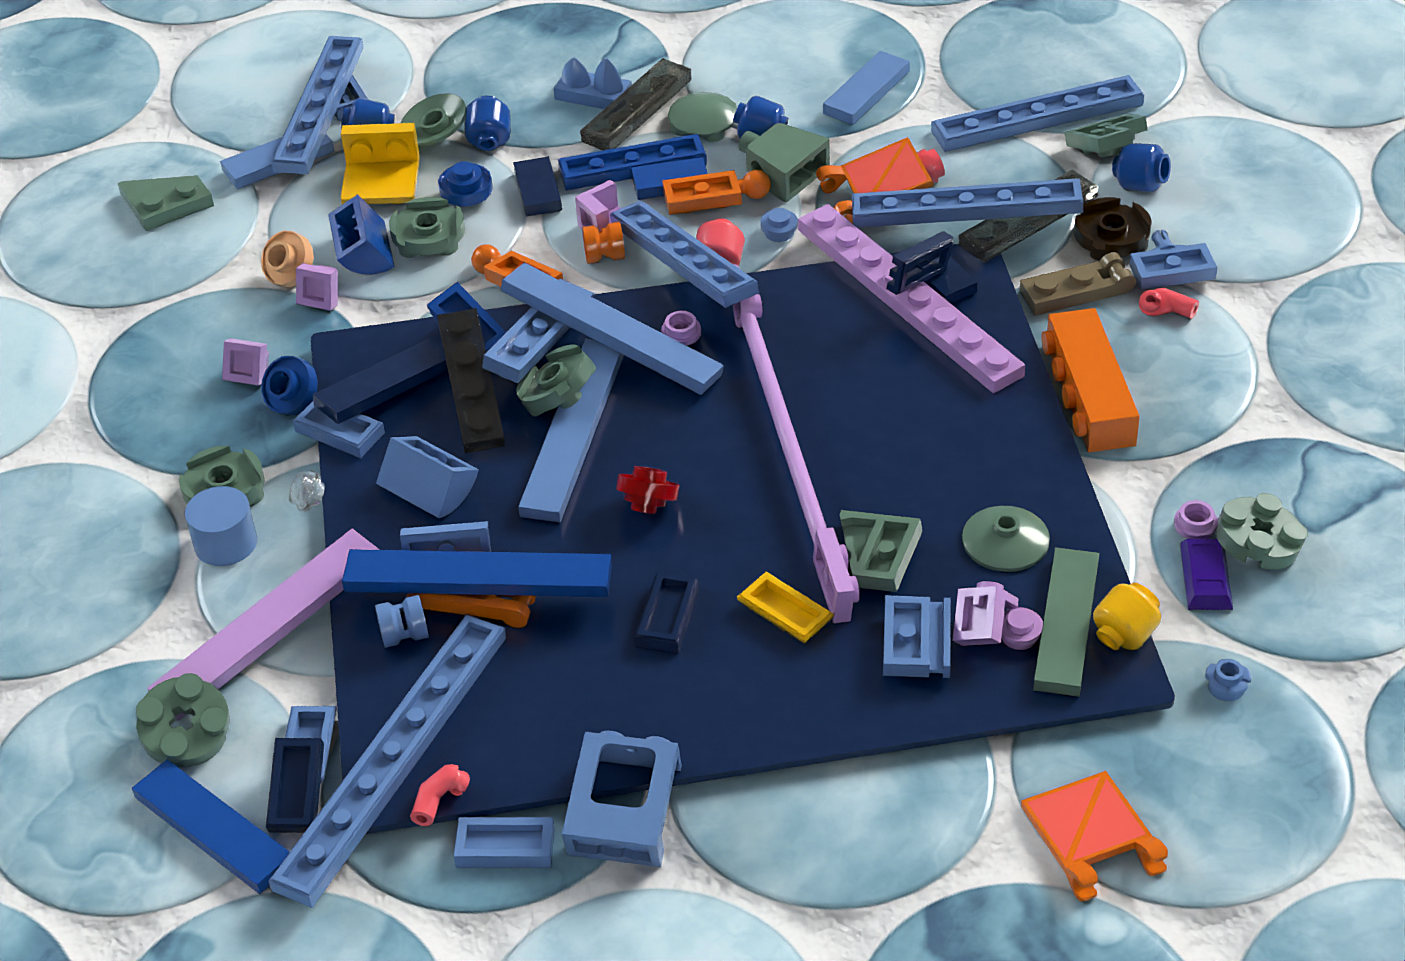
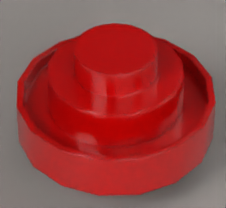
(647, 489)

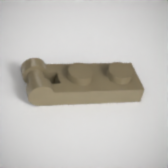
(1077, 285)

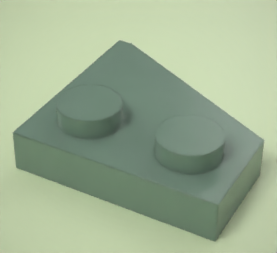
(165, 199)
(879, 547)

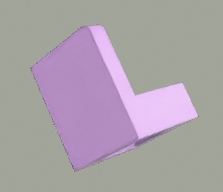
(596, 205)

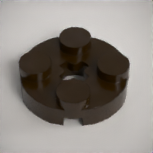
(1128, 233)

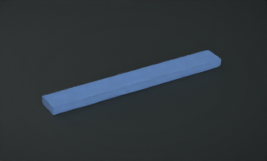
(386, 762)

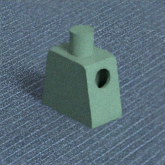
(786, 156)

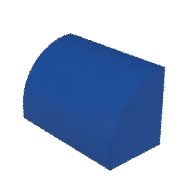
(360, 238)

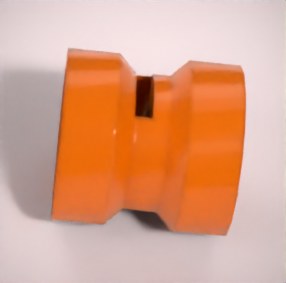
(604, 242)

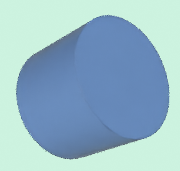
(221, 526)

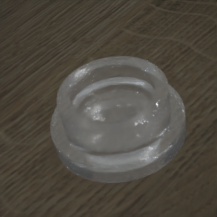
(306, 490)

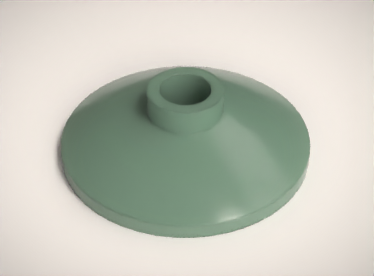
(436, 117)
(1005, 538)

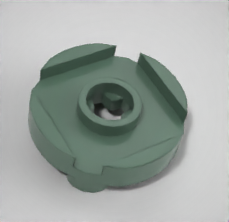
(415, 239)
(556, 381)
(238, 470)
(1260, 531)
(188, 696)

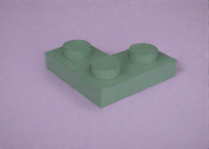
(1107, 135)

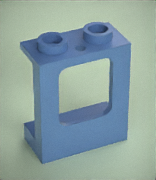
(616, 830)

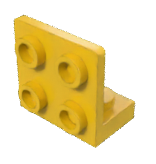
(380, 162)

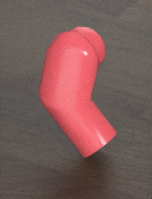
(1166, 301)
(430, 792)

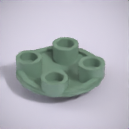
(702, 114)

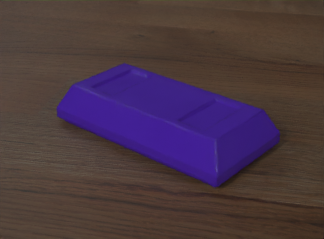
(1205, 575)

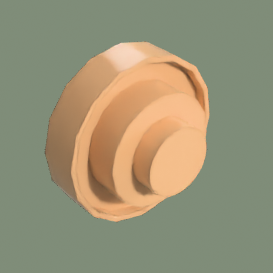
(283, 255)

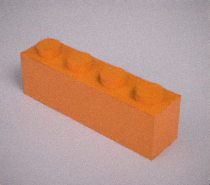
(1091, 380)

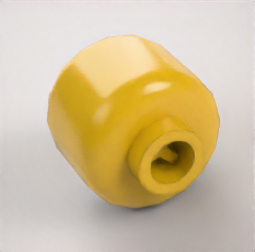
(1127, 616)

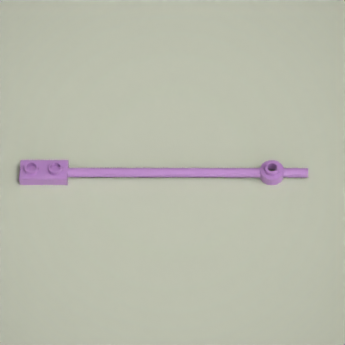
(828, 556)

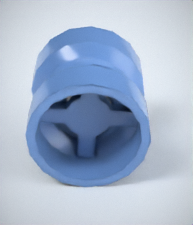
(391, 621)

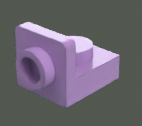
(981, 613)

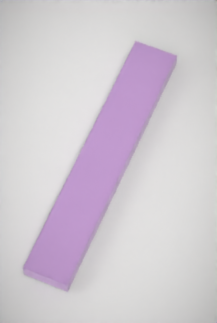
(271, 616)

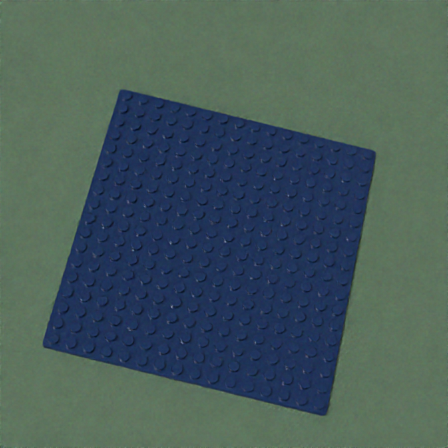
(881, 432)

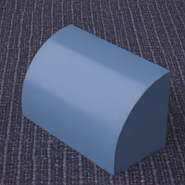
(425, 475)

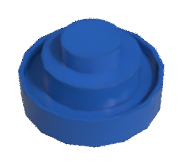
(465, 184)
(289, 385)

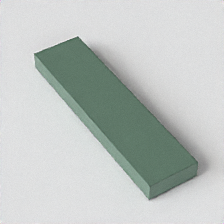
(1066, 622)

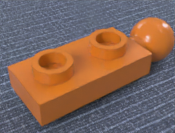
(713, 190)
(488, 261)

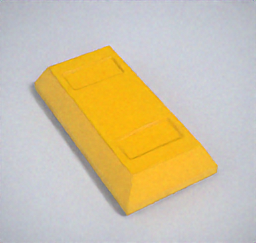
(785, 607)

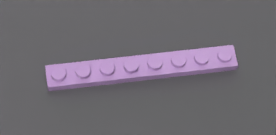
(919, 305)

